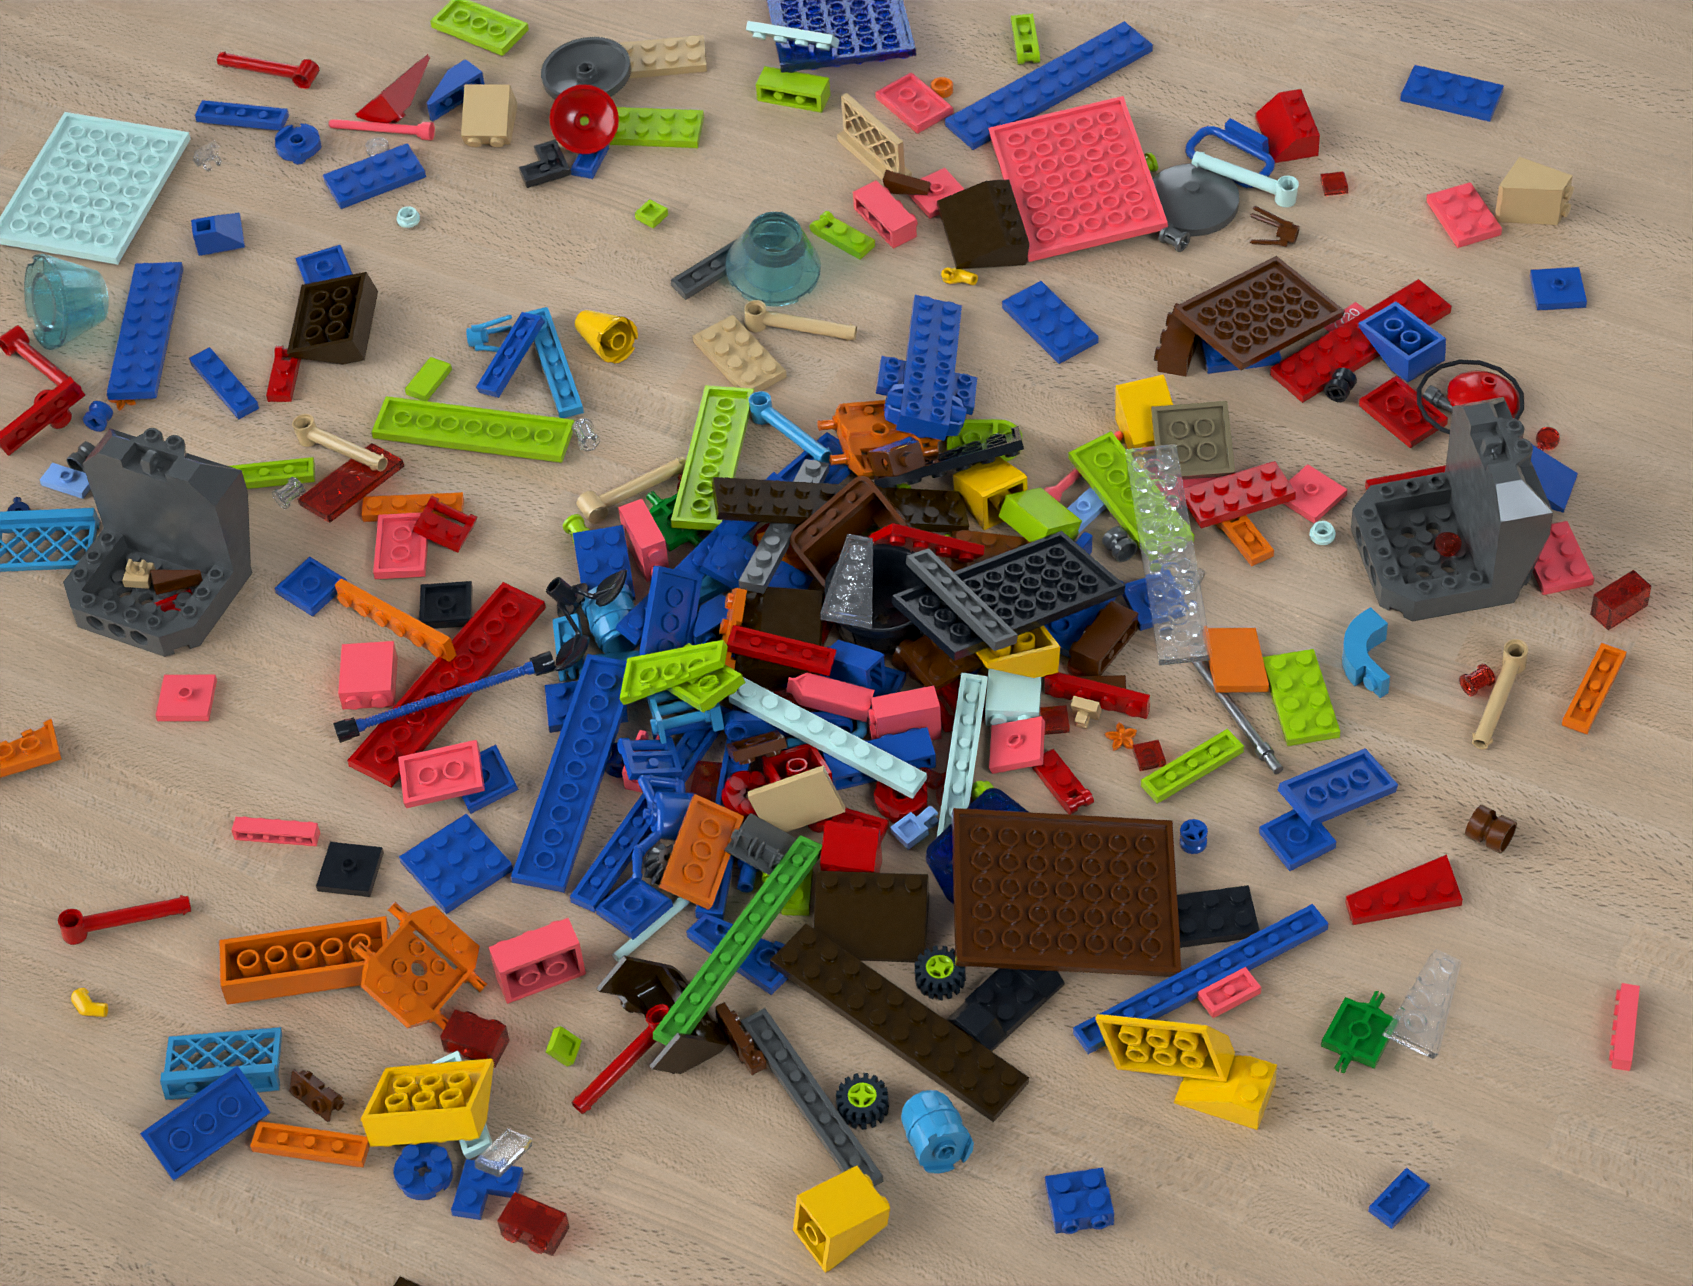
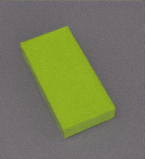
(428, 379)

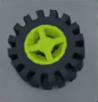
(941, 962)
(854, 1093)

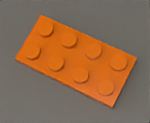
(699, 853)

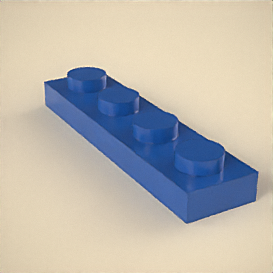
(242, 115)
(510, 354)
(224, 383)

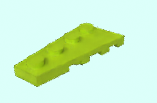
(665, 669)

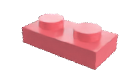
(1229, 992)

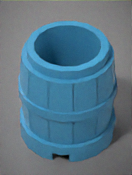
(605, 619)
(936, 1131)

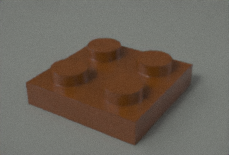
(749, 748)

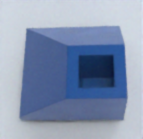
(218, 233)

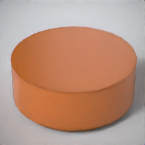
(942, 86)

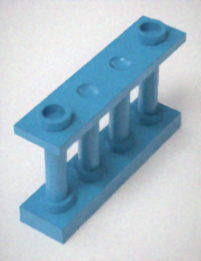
(659, 725)

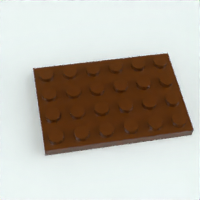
(1258, 312)

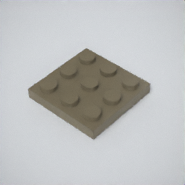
(1200, 437)

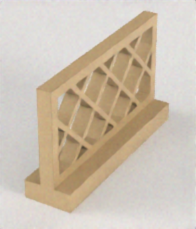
(870, 139)

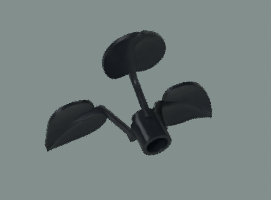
(569, 599)

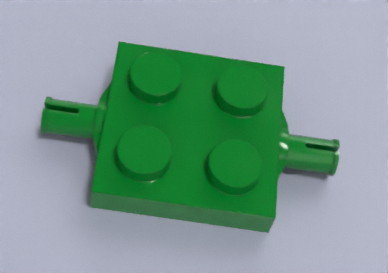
(662, 514)
(1358, 1032)

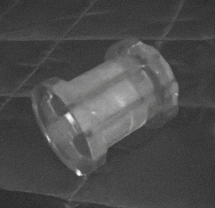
(584, 431)
(288, 492)

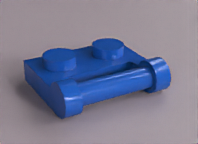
(645, 762)

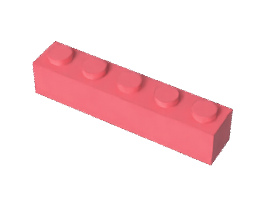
(276, 831)
(1624, 1026)

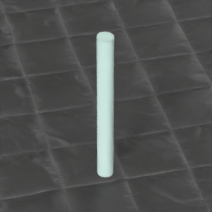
(631, 945)

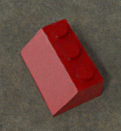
(1289, 127)

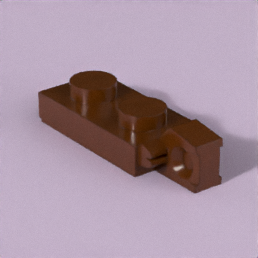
(740, 1041)

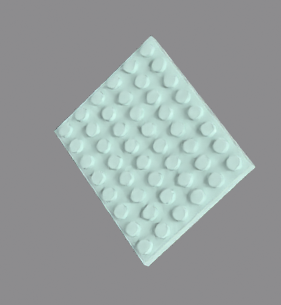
(91, 187)

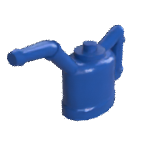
(663, 814)

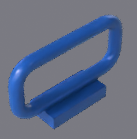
(1240, 137)

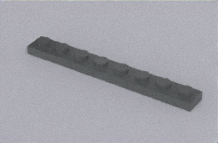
(777, 537)
(809, 1096)

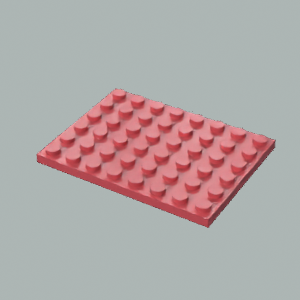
(1078, 178)

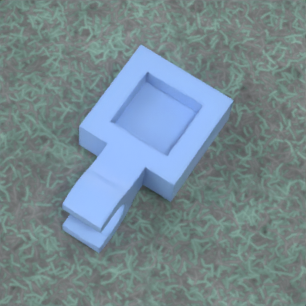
(913, 829)

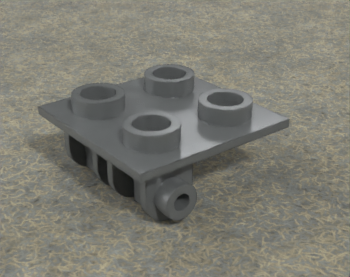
(760, 844)

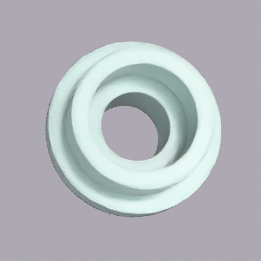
(408, 217)
(1322, 533)

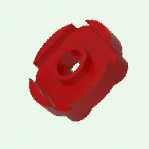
(736, 787)
(896, 809)

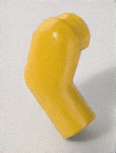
(954, 276)
(85, 1006)

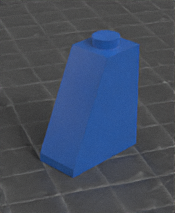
(859, 666)

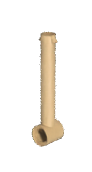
(758, 318)
(309, 435)
(596, 507)
(1510, 668)

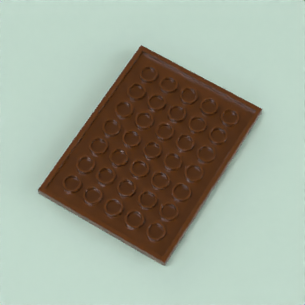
(1065, 893)

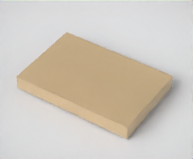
(797, 800)

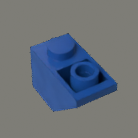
(709, 620)

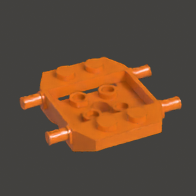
(856, 434)
(389, 974)

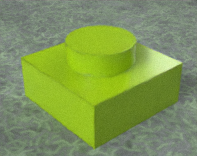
(651, 213)
(563, 1046)

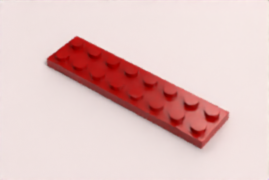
(1347, 346)

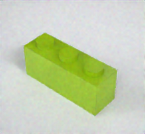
(793, 89)

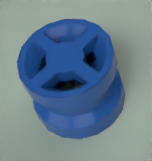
(98, 416)
(1197, 830)

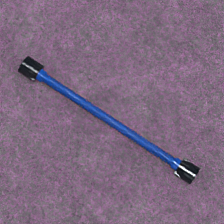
(538, 665)

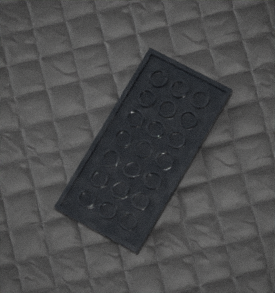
(1021, 586)

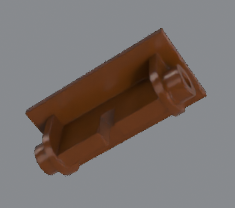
(308, 1090)

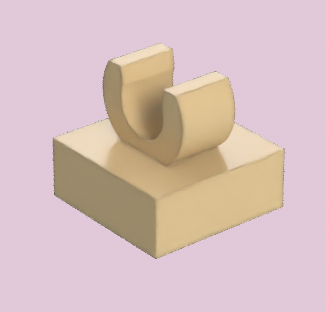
(138, 574)
(1085, 710)

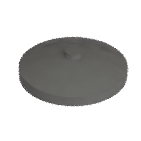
(587, 62)
(1196, 199)

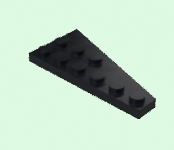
(960, 458)

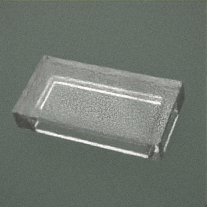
(503, 1153)

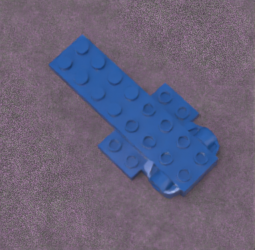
(925, 390)

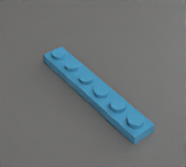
(556, 367)

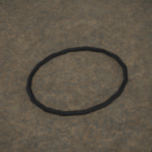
(1468, 362)

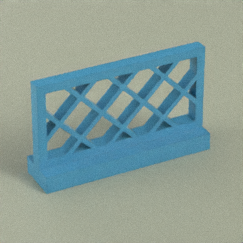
(47, 521)
(194, 1079)

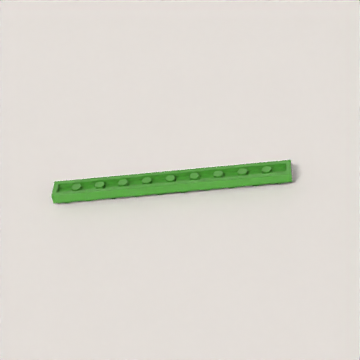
(739, 940)

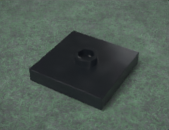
(446, 604)
(350, 869)

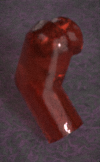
(934, 778)

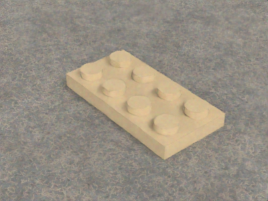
(666, 56)
(739, 355)

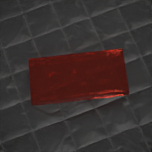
(348, 485)

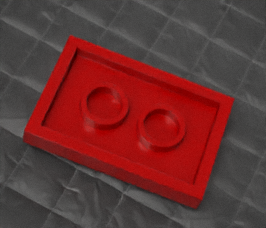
(1397, 410)

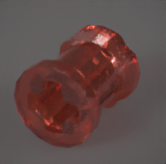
(1477, 679)

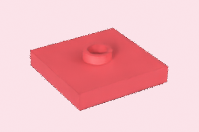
(941, 186)
(1314, 494)
(186, 697)
(1017, 744)

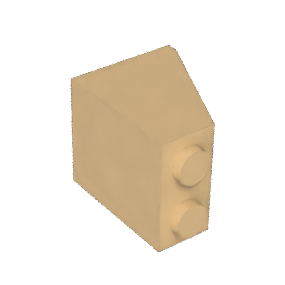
(488, 115)
(1533, 194)

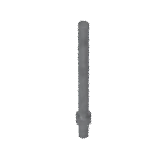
(1262, 749)

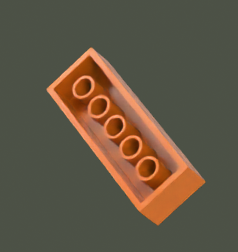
(297, 960)

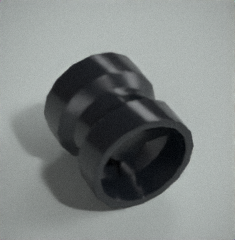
(1337, 388)

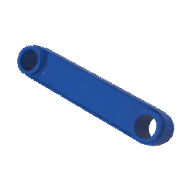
(746, 725)

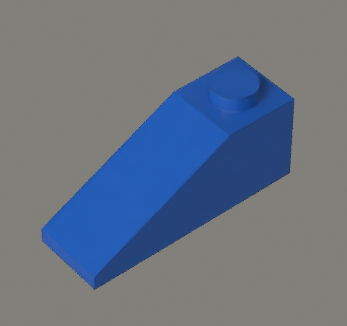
(451, 88)

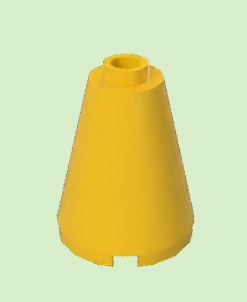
(607, 334)

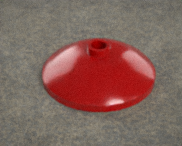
(580, 103)
(1481, 386)

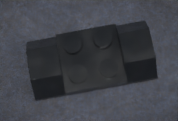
(1004, 1003)

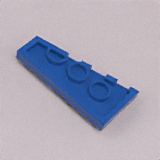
(709, 932)

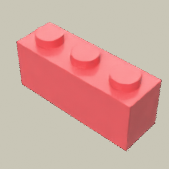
(885, 214)

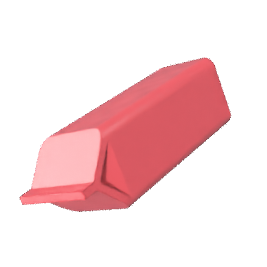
(831, 695)

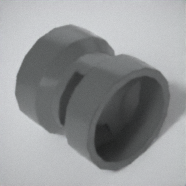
(76, 459)
(1120, 545)

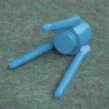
(478, 334)

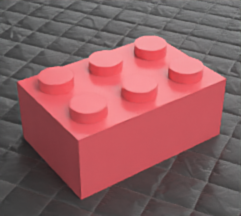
(537, 960)

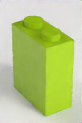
(1038, 515)

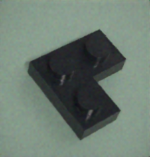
(550, 166)

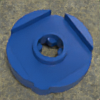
(306, 145)
(419, 1156)

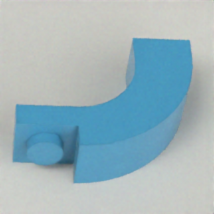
(1361, 636)

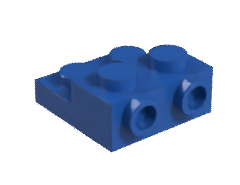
(1079, 1201)

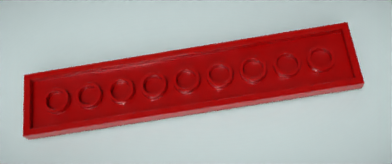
(478, 651)

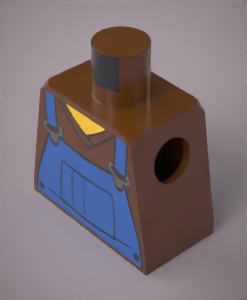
(900, 455)

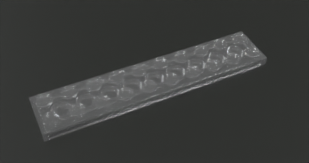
(1168, 555)

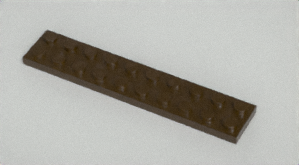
(796, 501)
(900, 1022)

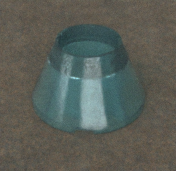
(768, 275)
(63, 299)

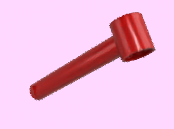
(301, 75)
(18, 341)
(75, 926)
(621, 1063)

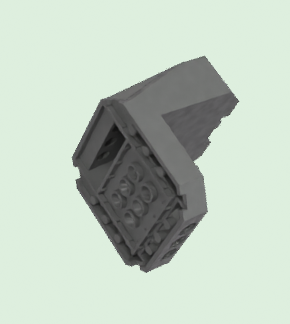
(1483, 497)
(172, 514)

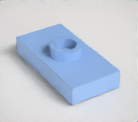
(66, 480)
(1087, 507)

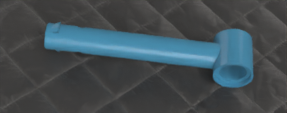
(764, 413)

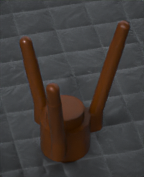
(1286, 230)

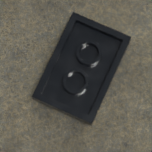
(1216, 916)

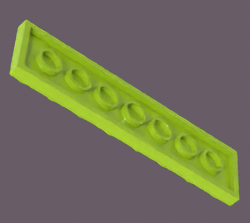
(473, 429)
(711, 454)

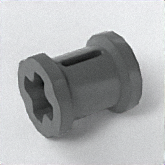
(1174, 237)

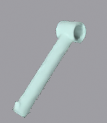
(1284, 188)

